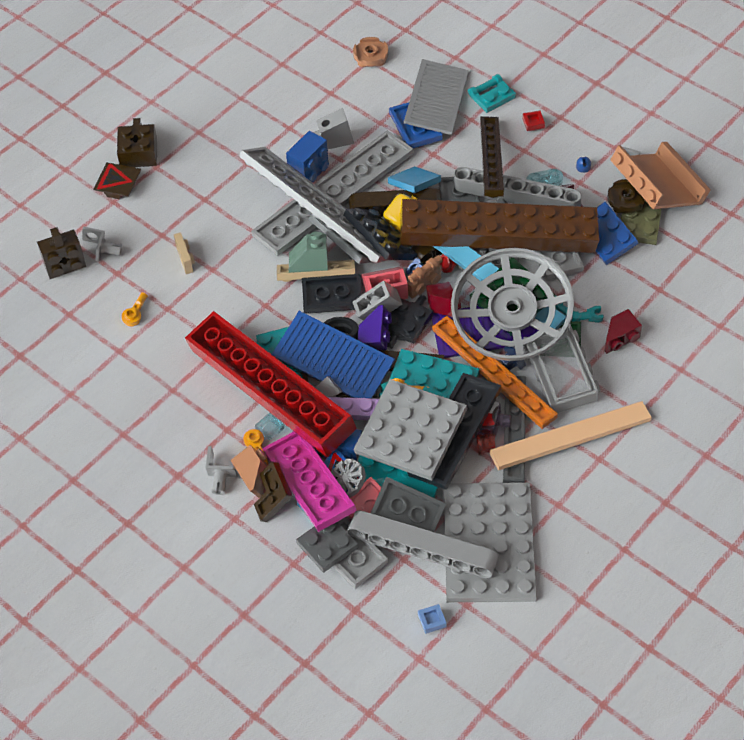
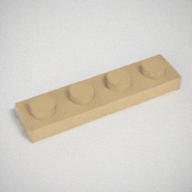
(340, 267)

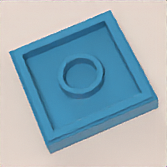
(414, 179)

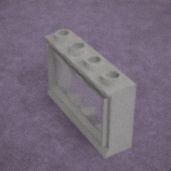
(564, 372)

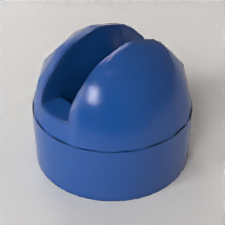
(579, 164)

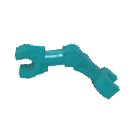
(589, 314)

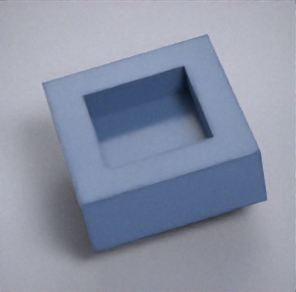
(432, 618)

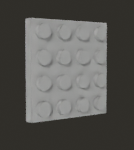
(410, 429)

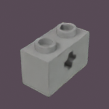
(381, 294)

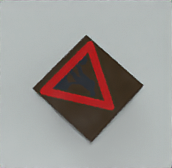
(117, 180)

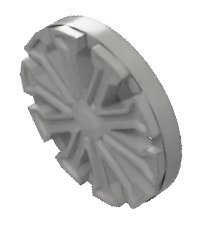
(348, 476)

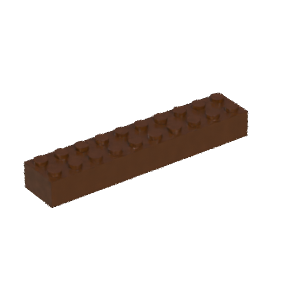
(498, 225)

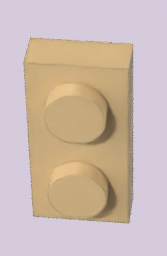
(186, 258)

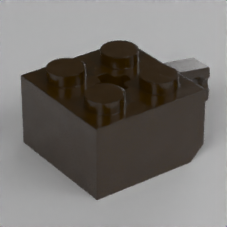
(137, 144)
(61, 253)

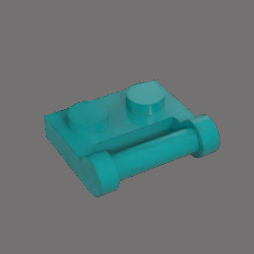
(494, 97)

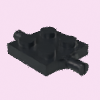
(409, 321)

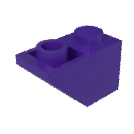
(375, 329)

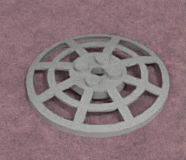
(512, 294)

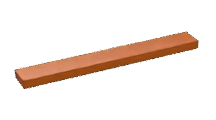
(497, 373)

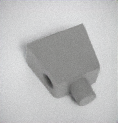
(335, 129)

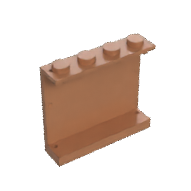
(662, 177)

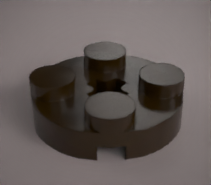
(624, 204)

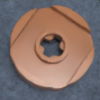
(378, 55)

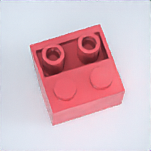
(393, 276)

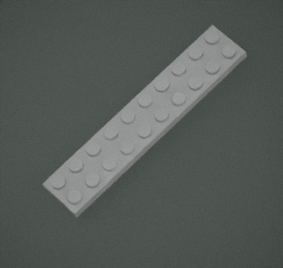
(350, 177)
(308, 197)

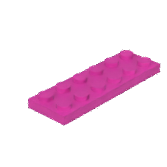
(310, 481)

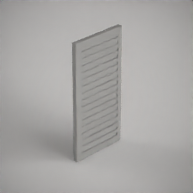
(436, 97)

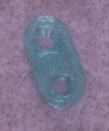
(549, 176)

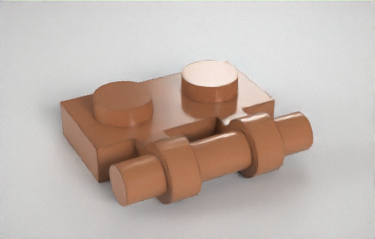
(426, 275)

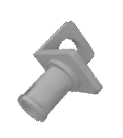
(103, 246)
(219, 473)

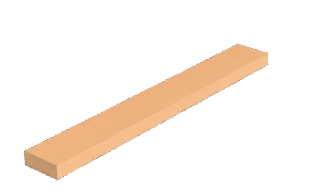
(570, 435)

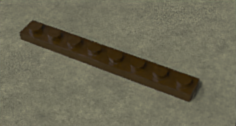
(491, 157)

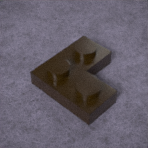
(276, 493)

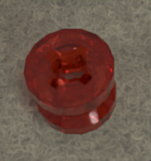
(485, 443)

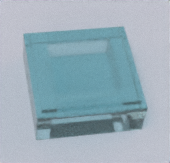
(269, 426)

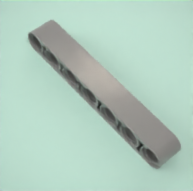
(517, 189)
(423, 544)

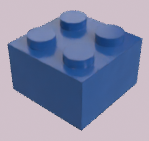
(309, 156)

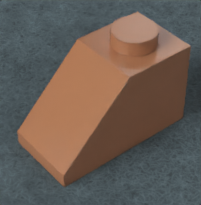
(249, 466)

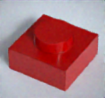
(533, 120)

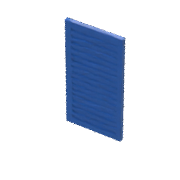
(329, 352)

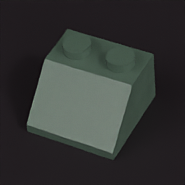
(309, 254)

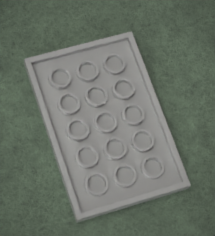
(500, 520)

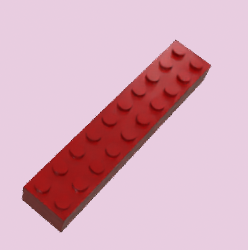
(271, 384)

